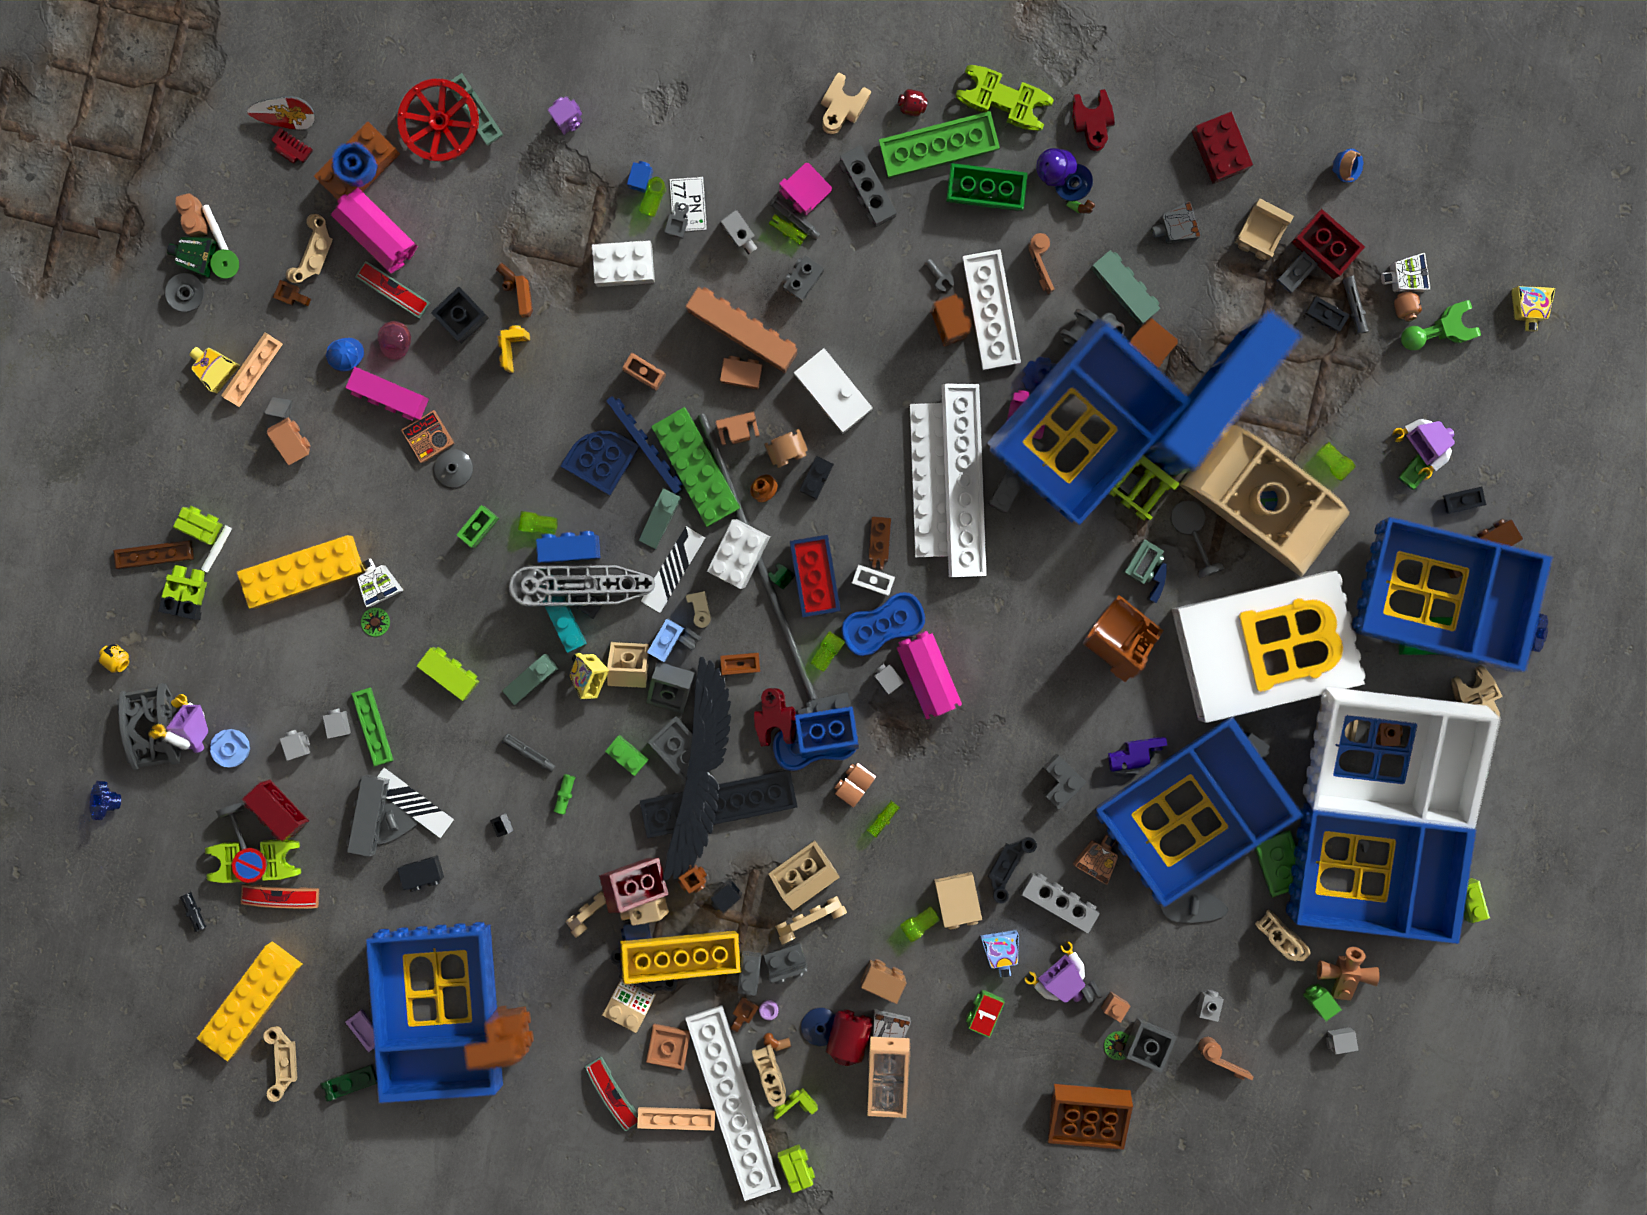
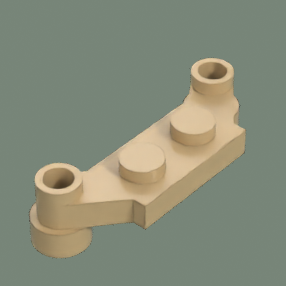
(315, 252)
(576, 922)
(786, 930)
(284, 1062)

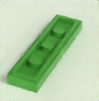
(372, 726)

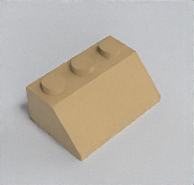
(803, 875)

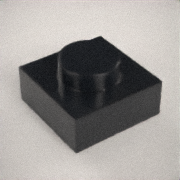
(501, 825)

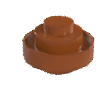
(763, 488)

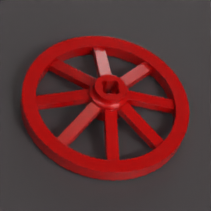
(436, 116)

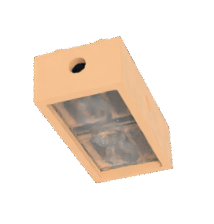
(888, 1077)

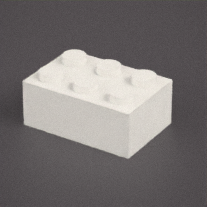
(623, 263)
(738, 554)

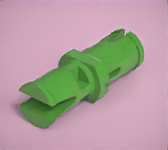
(564, 794)

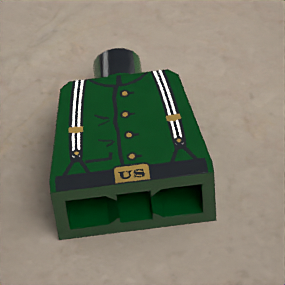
(194, 254)

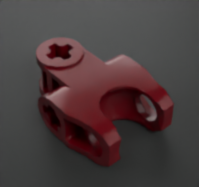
(1094, 120)
(774, 714)

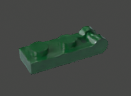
(349, 1082)

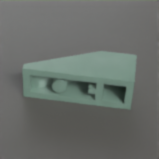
(660, 518)
(530, 679)

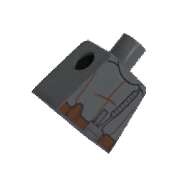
(1178, 225)

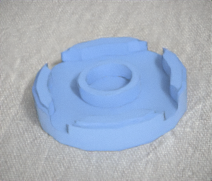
(229, 748)

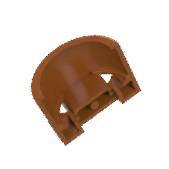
(1112, 637)

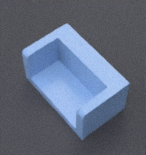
(665, 640)

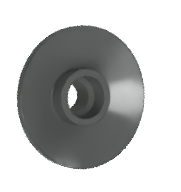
(176, 288)
(462, 472)

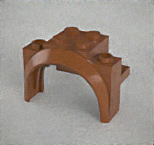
(507, 1040)

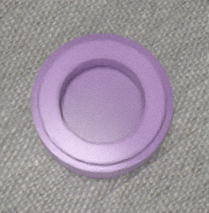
(768, 1010)

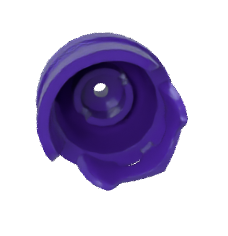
(1060, 165)

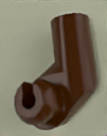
(509, 277)

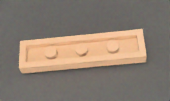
(252, 369)
(676, 1118)

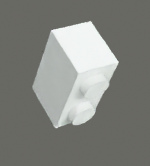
(873, 580)

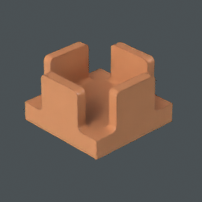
(737, 428)

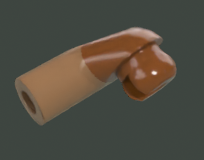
(776, 1044)

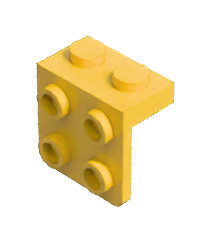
(514, 334)

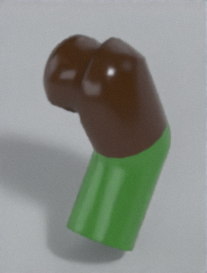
(1080, 208)

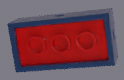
(815, 576)

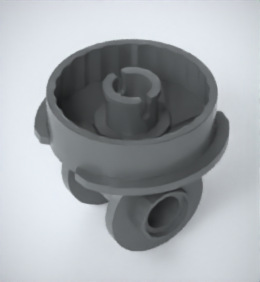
(1084, 322)

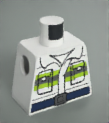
(1408, 275)
(377, 584)

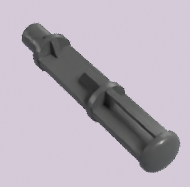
(794, 217)
(527, 752)

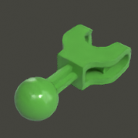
(1447, 327)

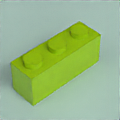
(448, 673)

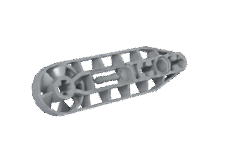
(592, 585)

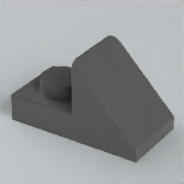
(277, 411)

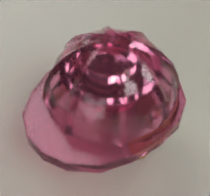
(394, 339)

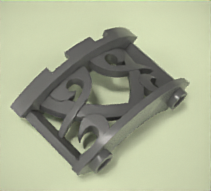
(163, 705)

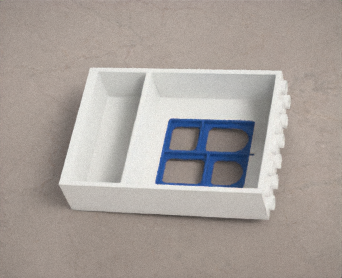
(1441, 766)

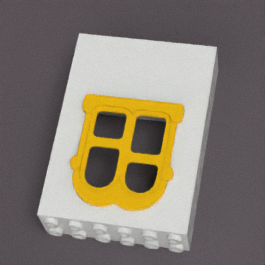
(1227, 659)

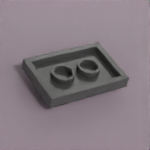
(674, 746)

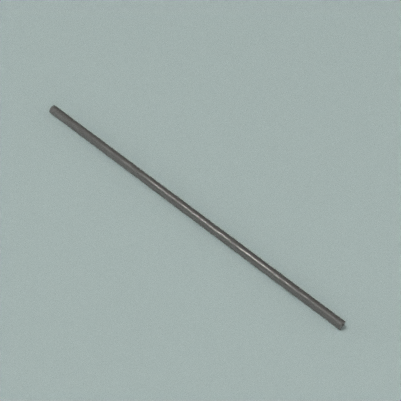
(760, 565)

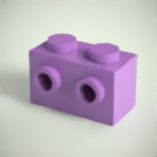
(566, 114)

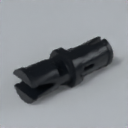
(193, 912)

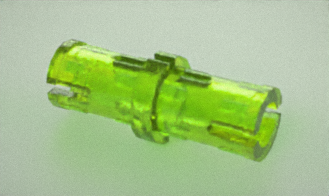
(788, 229)
(883, 819)

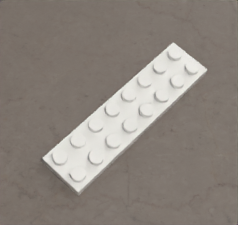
(928, 480)

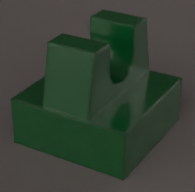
(782, 576)

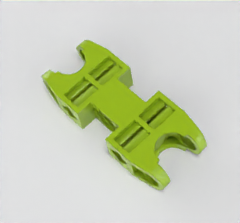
(1004, 98)
(273, 850)

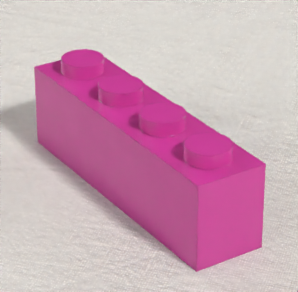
(385, 392)

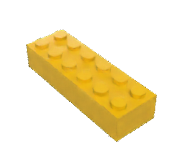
(300, 572)
(680, 957)
(249, 1001)

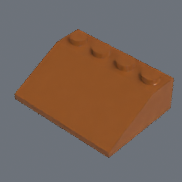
(1089, 1116)

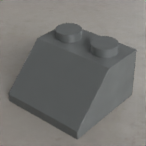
(670, 687)

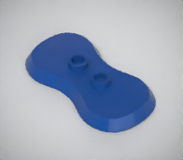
(869, 630)
(790, 758)

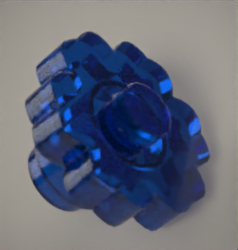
(1036, 372)
(1540, 633)
(103, 800)

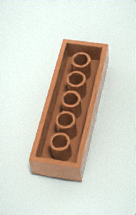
(742, 330)

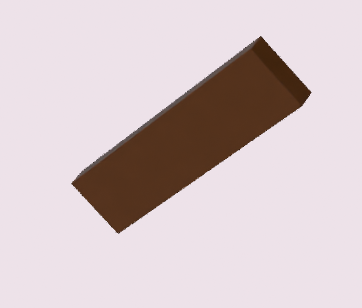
(153, 554)

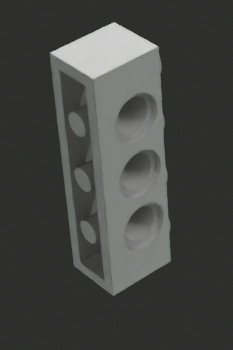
(1083, 921)

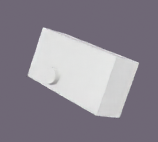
(833, 391)

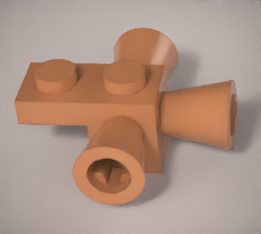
(1348, 973)

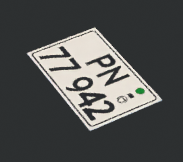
(690, 192)

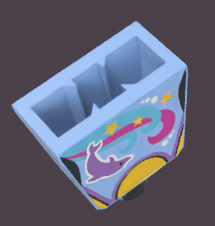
(1001, 950)

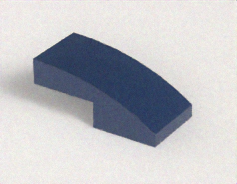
(1159, 578)

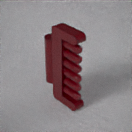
(287, 150)

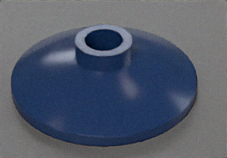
(1083, 177)
(812, 1020)

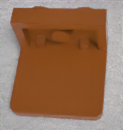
(1153, 342)

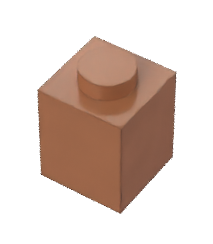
(1115, 1007)

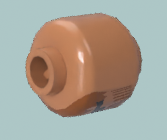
(1407, 306)

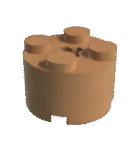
(786, 447)

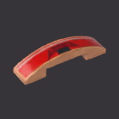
(279, 897)

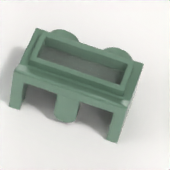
(1144, 562)

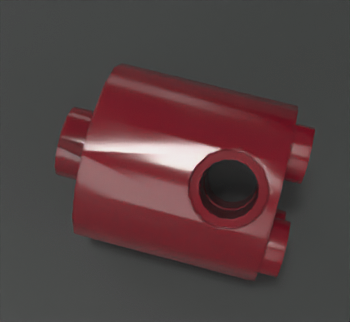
(849, 1037)

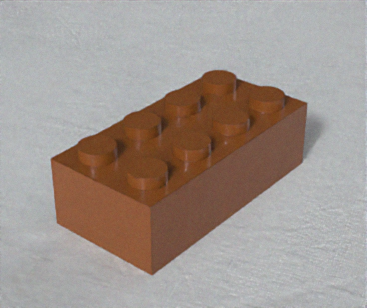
(376, 144)

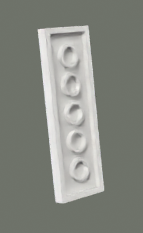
(991, 309)

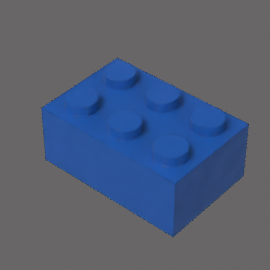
(568, 547)
(827, 732)

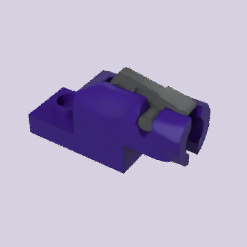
(1135, 756)

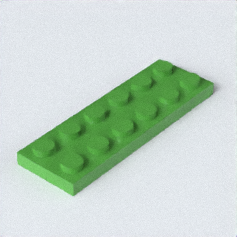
(939, 144)
(696, 467)

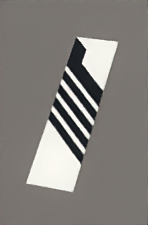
(673, 568)
(416, 805)

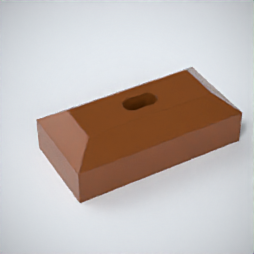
(524, 296)
(730, 666)

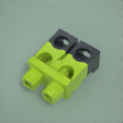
(183, 595)

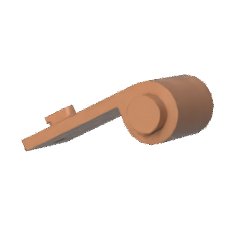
(1038, 247)
(1212, 1051)

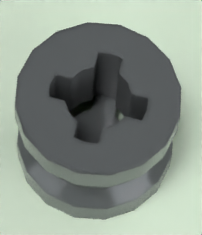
(690, 638)
(1091, 992)

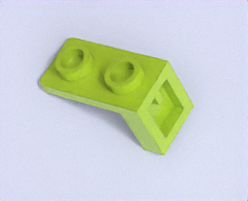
(806, 1103)

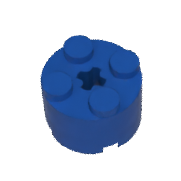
(364, 170)

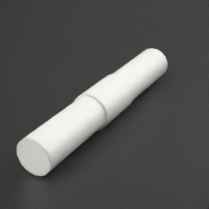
(214, 227)
(216, 548)

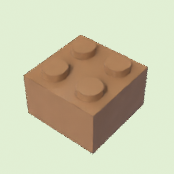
(883, 980)

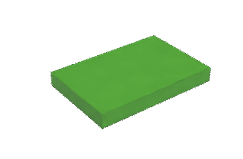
(1276, 862)

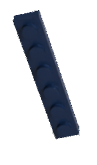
(650, 451)

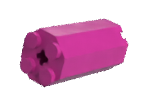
(374, 230)
(928, 674)

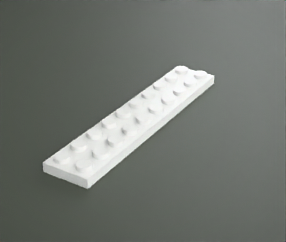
(963, 480)
(733, 1103)

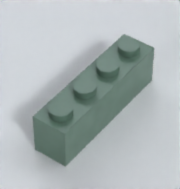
(1125, 287)

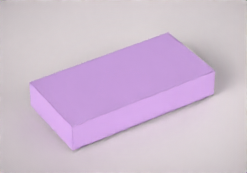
(363, 1029)

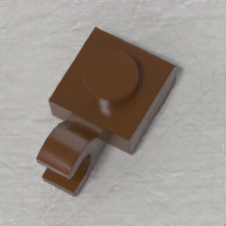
(289, 294)
(744, 1011)

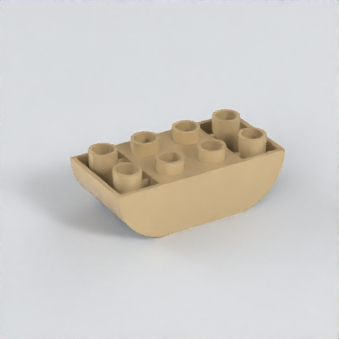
(1231, 486)

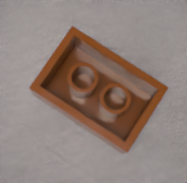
(950, 320)

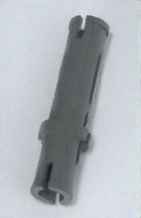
(1355, 305)

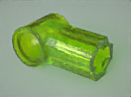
(652, 198)
(1339, 464)
(534, 523)
(829, 648)
(915, 926)

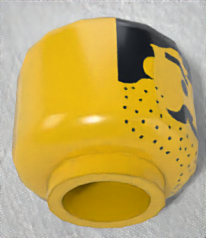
(114, 658)

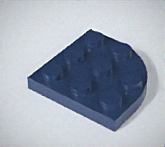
(601, 459)

